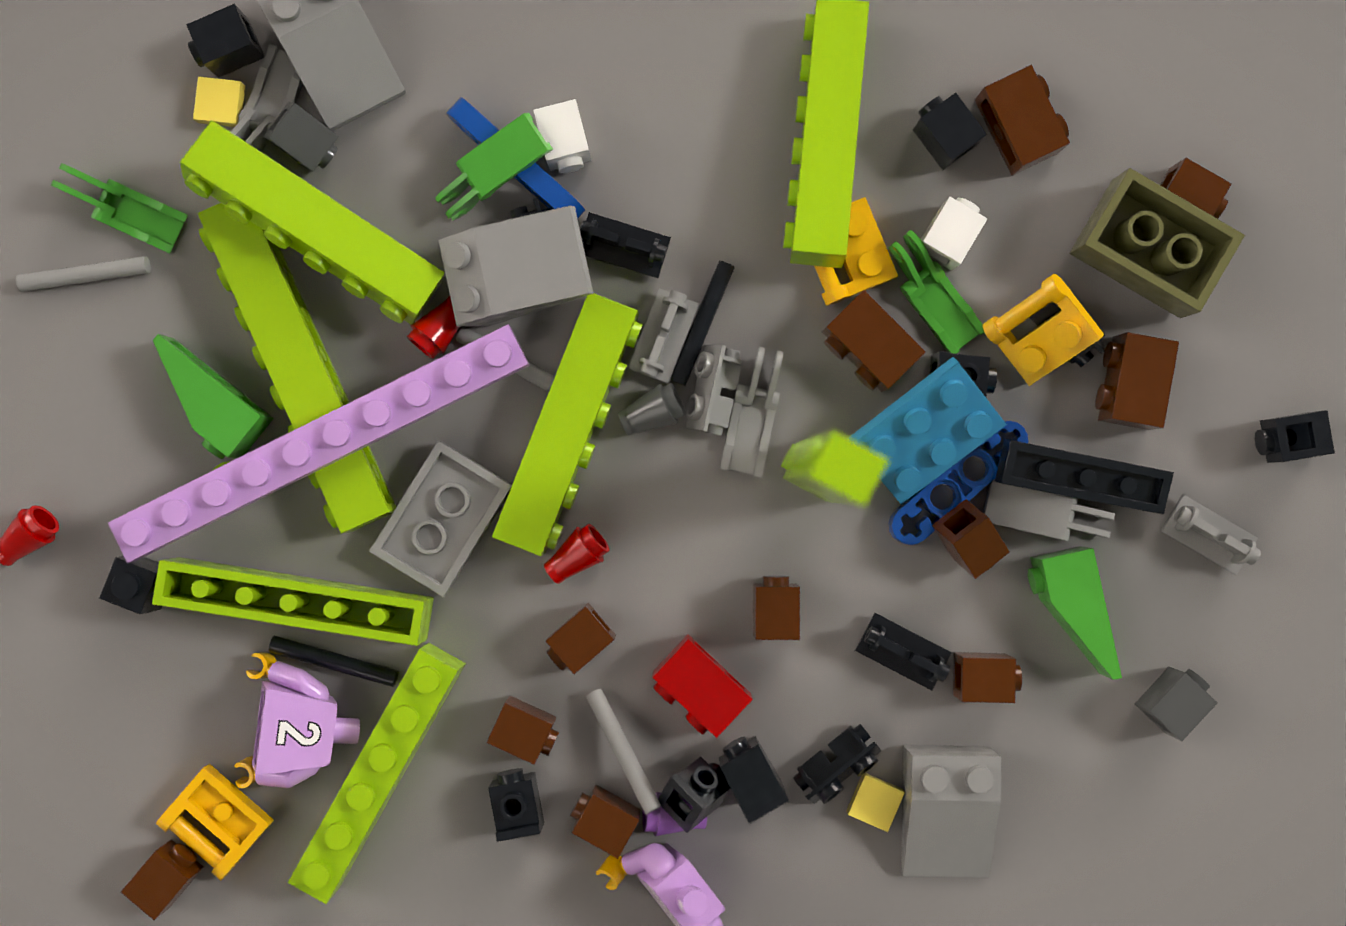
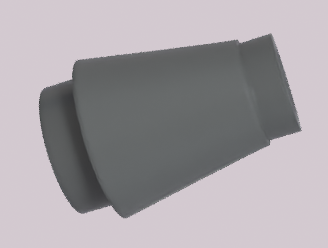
(653, 410)

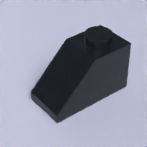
(752, 778)

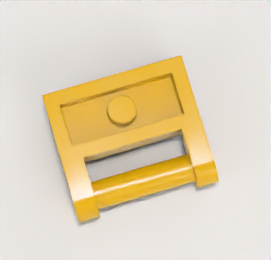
(866, 259)
(1052, 341)
(223, 812)

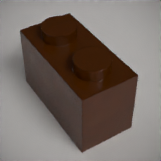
(1022, 119)
(872, 343)
(1137, 381)

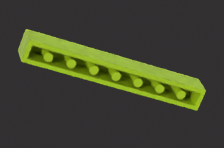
(294, 358)

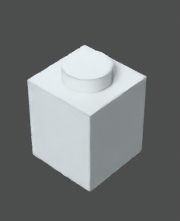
(563, 129)
(953, 231)

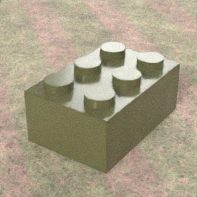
(1157, 244)

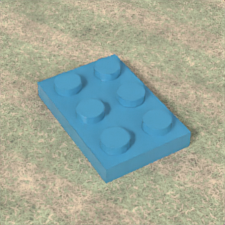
(930, 429)

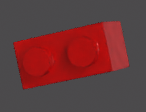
(700, 687)

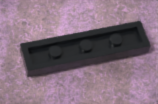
(1083, 476)

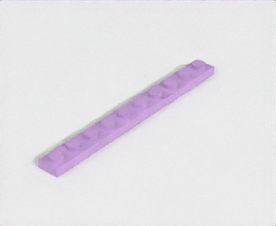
(318, 444)

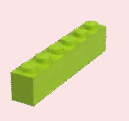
(829, 133)
(310, 223)
(566, 425)
(834, 468)
(293, 600)
(376, 773)

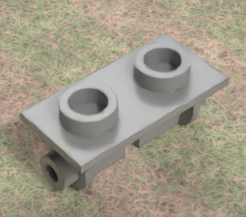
(663, 335)
(715, 369)
(1211, 535)

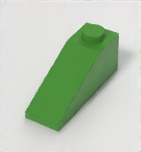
(212, 404)
(1074, 595)

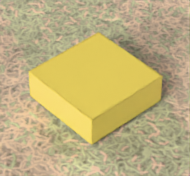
(218, 101)
(875, 802)

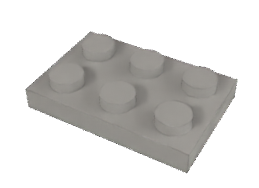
(441, 518)

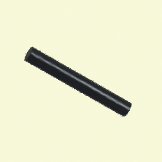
(702, 323)
(333, 661)

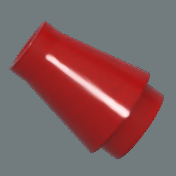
(434, 330)
(27, 533)
(579, 552)

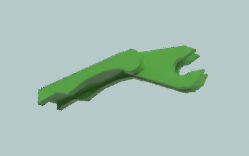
(494, 164)
(130, 211)
(935, 296)

